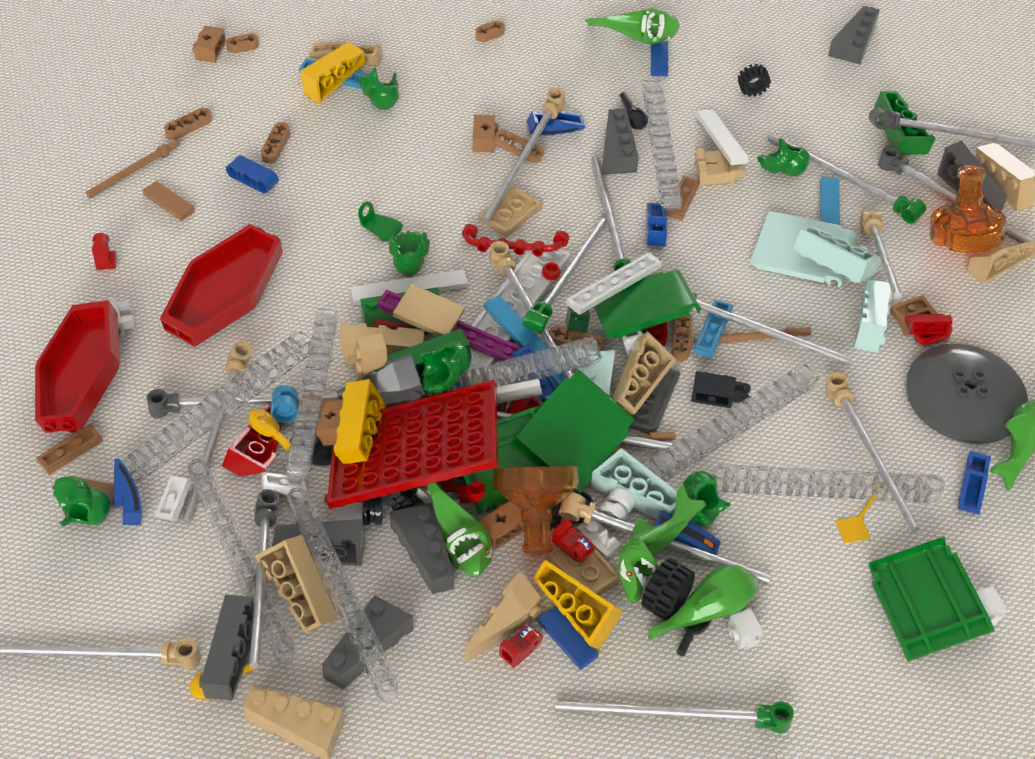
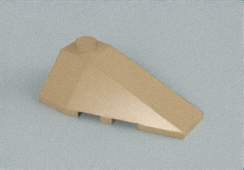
(998, 260)
(516, 609)

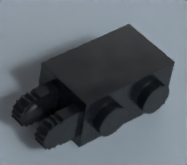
(718, 390)

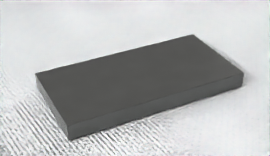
(653, 409)

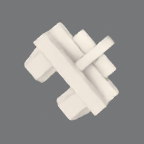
(123, 322)

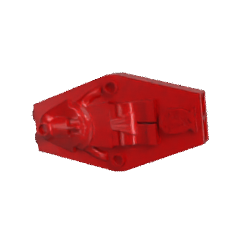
(222, 285)
(76, 367)

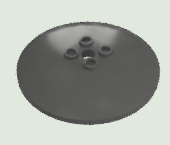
(945, 404)

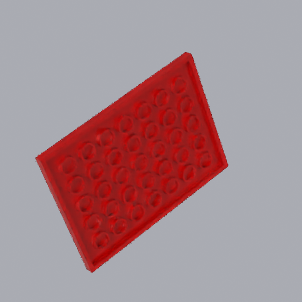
(422, 445)

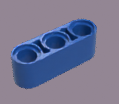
(252, 174)

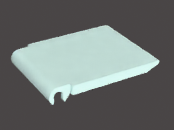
(776, 244)

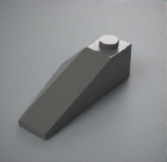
(397, 381)

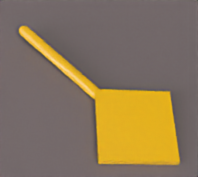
(853, 528)

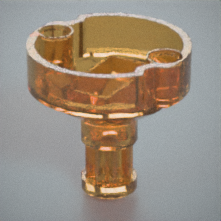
(968, 222)
(536, 493)

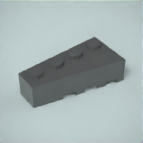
(855, 36)
(619, 148)
(345, 536)
(389, 624)
(228, 648)

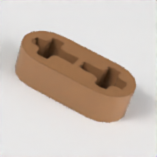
(490, 31)
(242, 43)

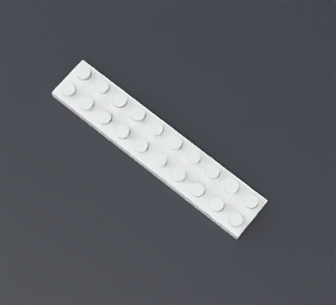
(535, 285)

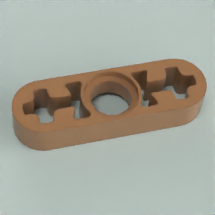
(178, 128)
(516, 139)
(276, 149)
(563, 333)
(685, 343)

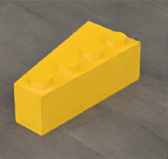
(331, 71)
(358, 421)
(584, 608)

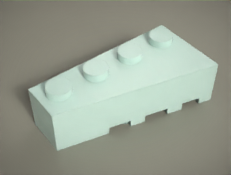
(837, 254)
(873, 315)
(601, 371)
(629, 474)

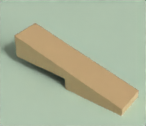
(372, 52)

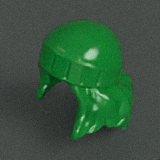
(381, 94)
(786, 159)
(408, 251)
(444, 366)
(703, 487)
(80, 501)

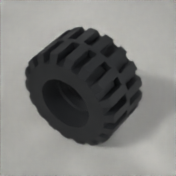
(668, 588)

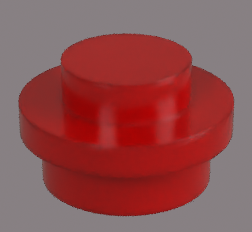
(551, 271)

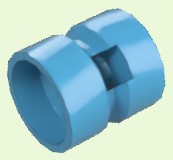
(284, 404)

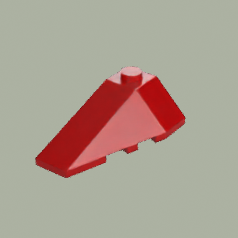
(251, 452)

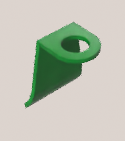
(378, 224)

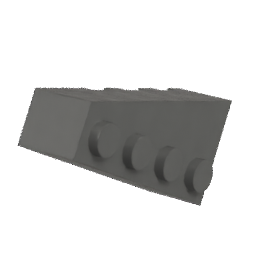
(958, 156)
(423, 540)

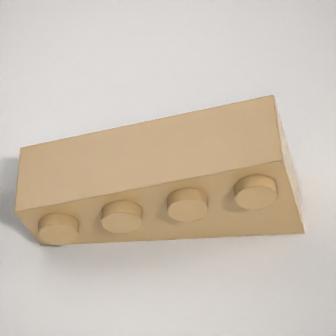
(1010, 175)
(394, 339)
(370, 355)
(642, 372)
(298, 582)
(295, 719)

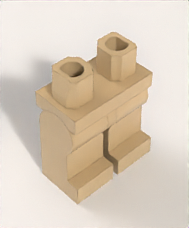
(715, 169)

